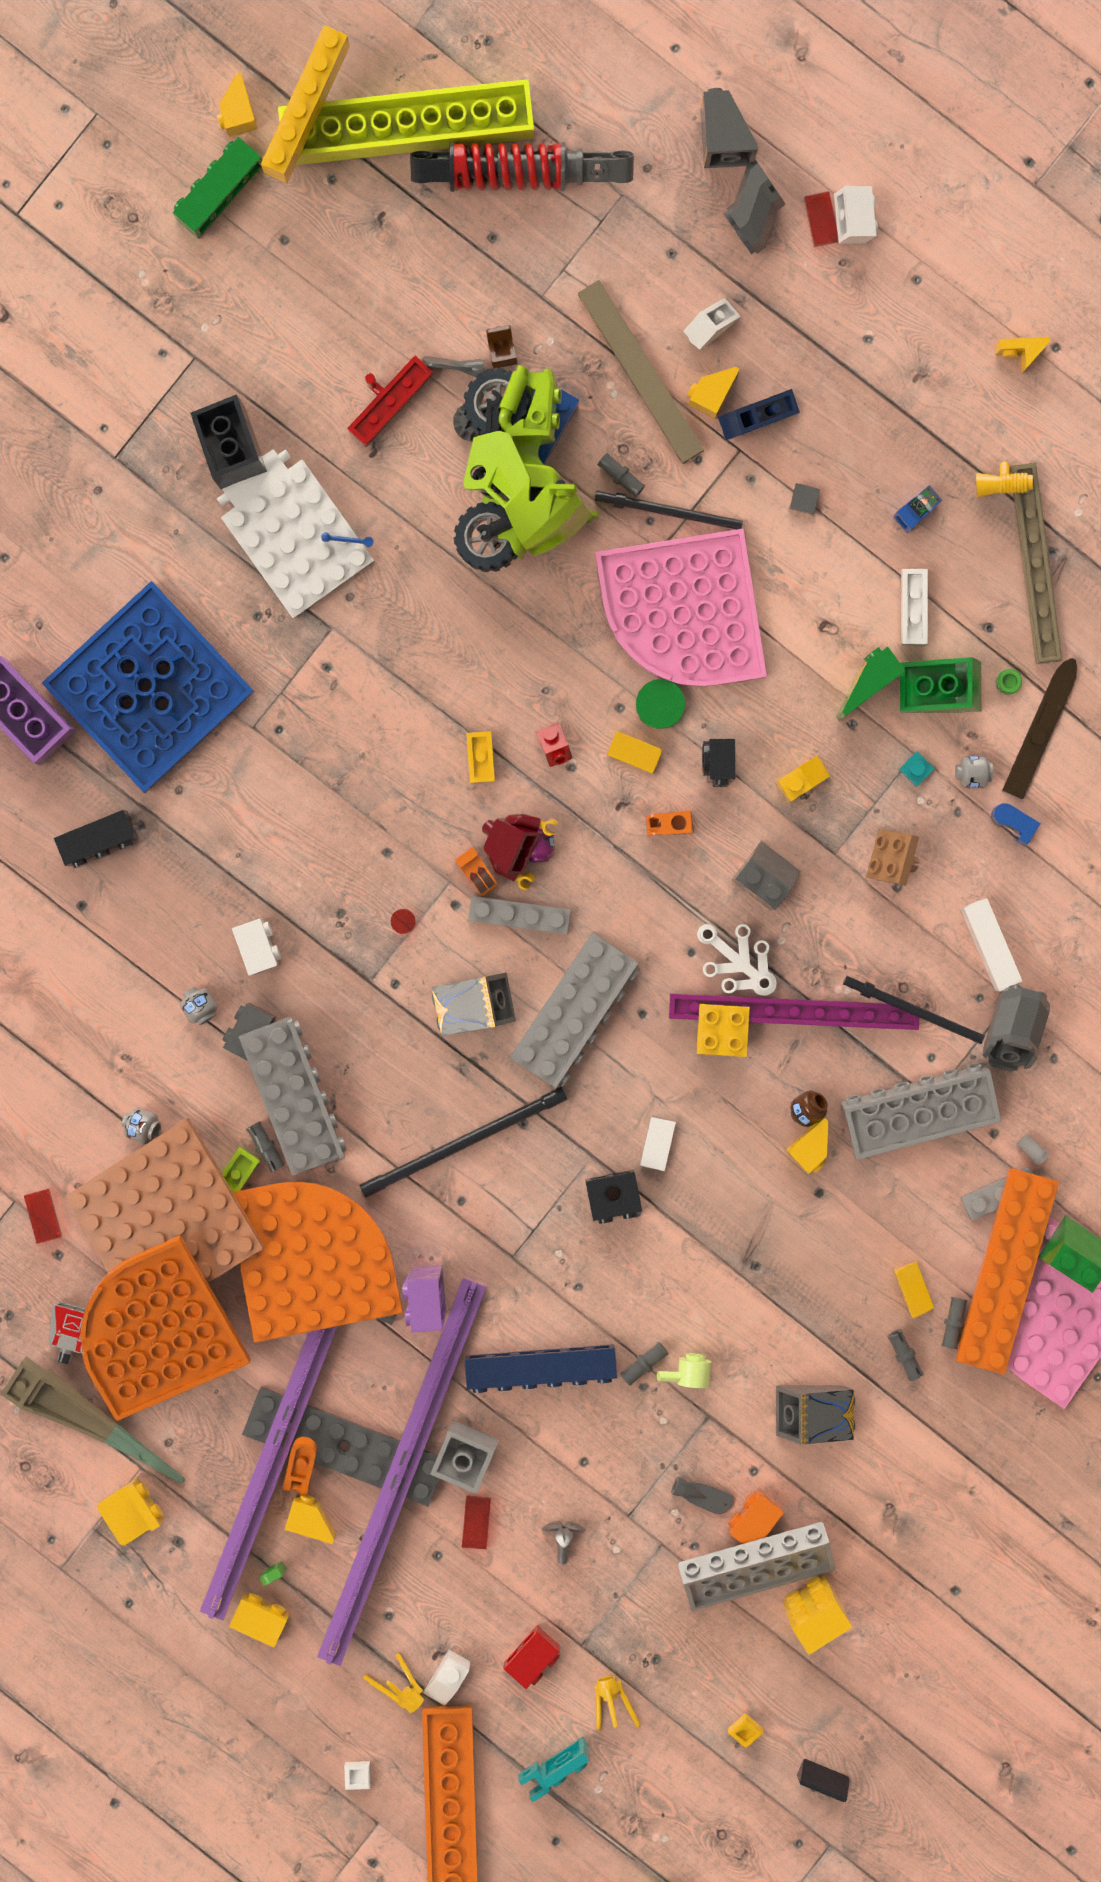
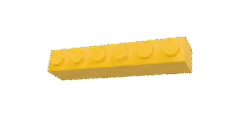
(305, 104)

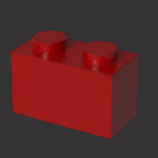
(532, 1657)

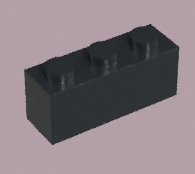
(96, 839)

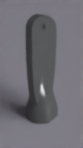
(470, 367)
(703, 1496)

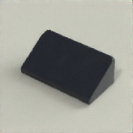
(823, 1780)

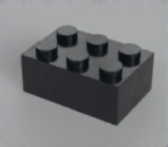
(228, 441)

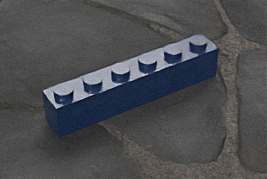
(540, 1367)

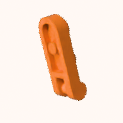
(300, 1465)

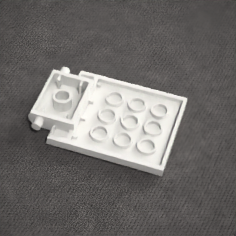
(280, 528)

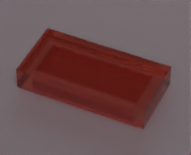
(821, 219)
(42, 1216)
(476, 1522)

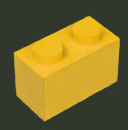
(259, 1619)

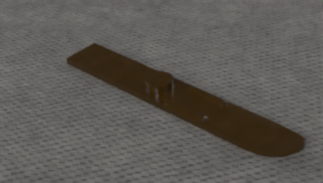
(1041, 729)

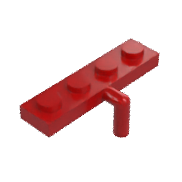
(389, 399)

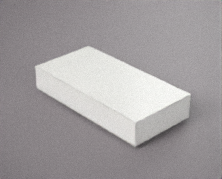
(657, 1143)

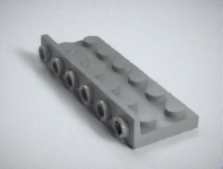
(575, 1011)
(292, 1095)
(921, 1110)
(757, 1566)

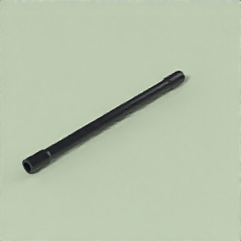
(382, 1181)

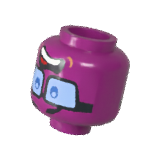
(543, 849)

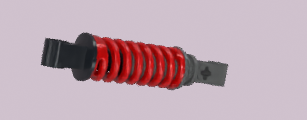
(550, 167)

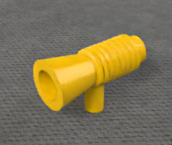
(1003, 483)

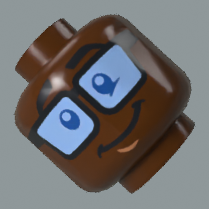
(808, 1108)

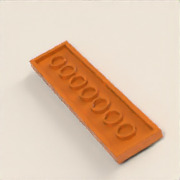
(1007, 1271)
(449, 1793)

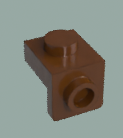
(501, 346)

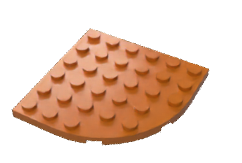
(319, 1264)
(156, 1331)

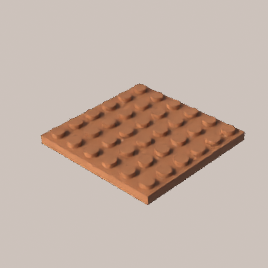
(165, 1193)

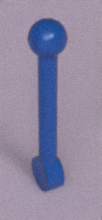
(326, 537)

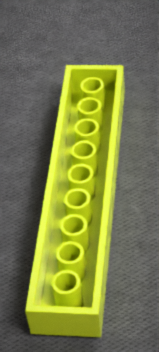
(419, 121)

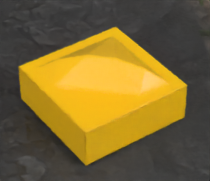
(745, 1730)

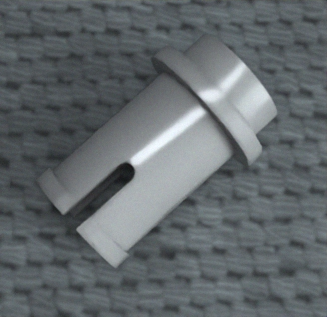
(1033, 1149)

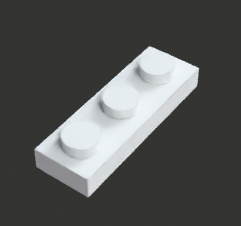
(914, 606)

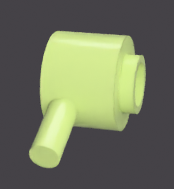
(692, 1372)

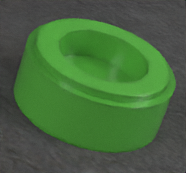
(1008, 681)

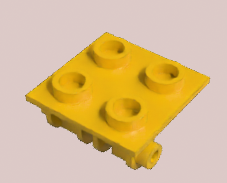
(723, 1030)

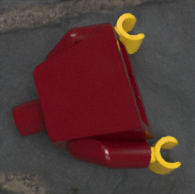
(512, 843)

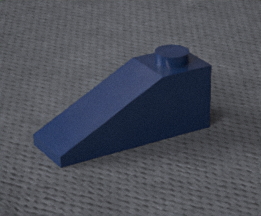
(758, 414)

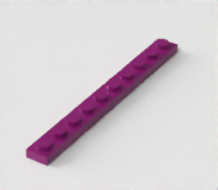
(800, 1011)

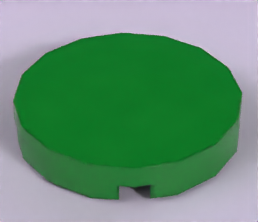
(660, 704)

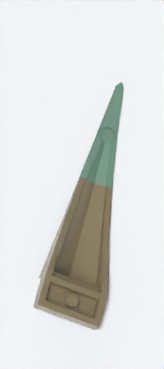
(52, 1398)

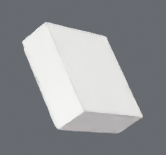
(357, 1775)

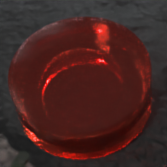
(403, 921)

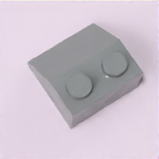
(464, 1457)

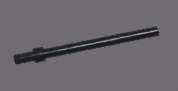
(621, 501)
(868, 990)

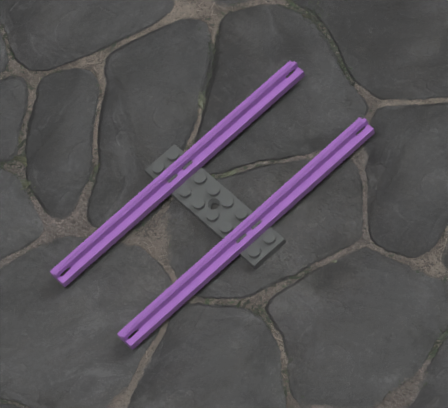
(394, 1465)

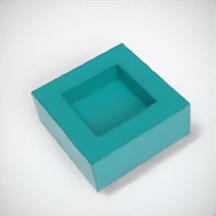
(916, 769)

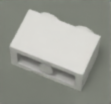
(855, 214)
(256, 946)

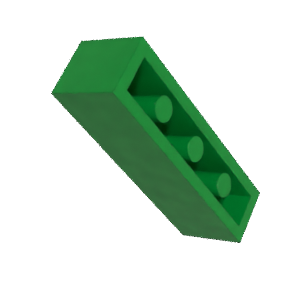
(218, 187)

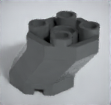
(754, 208)
(1016, 1028)

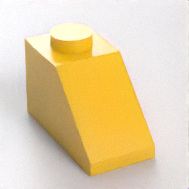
(236, 109)
(711, 391)
(802, 779)
(811, 1147)
(310, 1519)

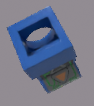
(917, 509)
(1016, 821)

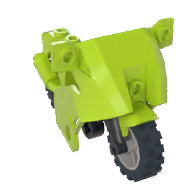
(522, 494)

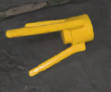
(608, 1688)
(407, 1698)

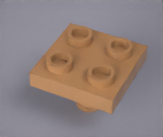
(893, 857)

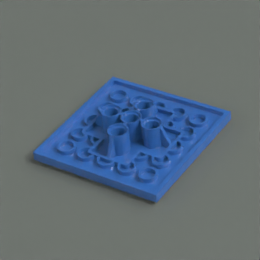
(199, 687)

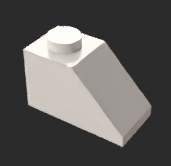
(711, 323)
(447, 1677)

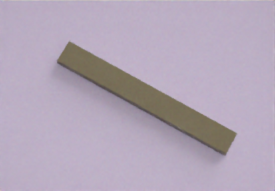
(640, 372)
(1037, 569)

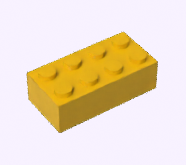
(816, 1614)

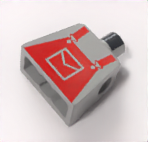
(66, 1330)

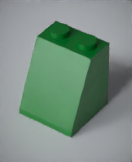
(1074, 1253)

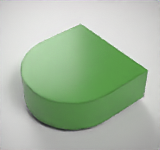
(272, 1573)

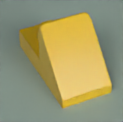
(1027, 347)

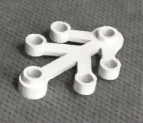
(739, 961)

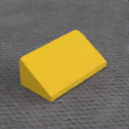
(634, 752)
(913, 1289)

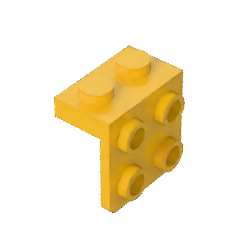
(130, 1512)

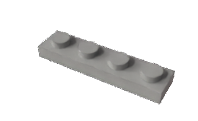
(519, 915)

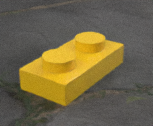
(480, 757)

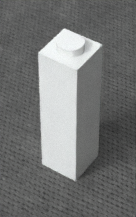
(991, 944)

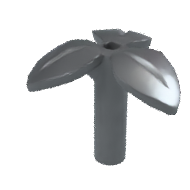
(563, 1537)

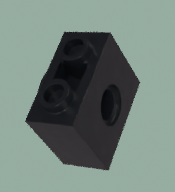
(719, 761)
(626, 1204)

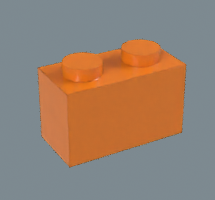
(755, 1518)

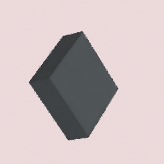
(804, 498)

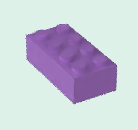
(29, 717)
(426, 1299)

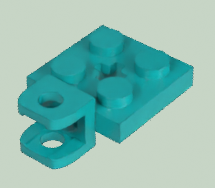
(555, 1769)

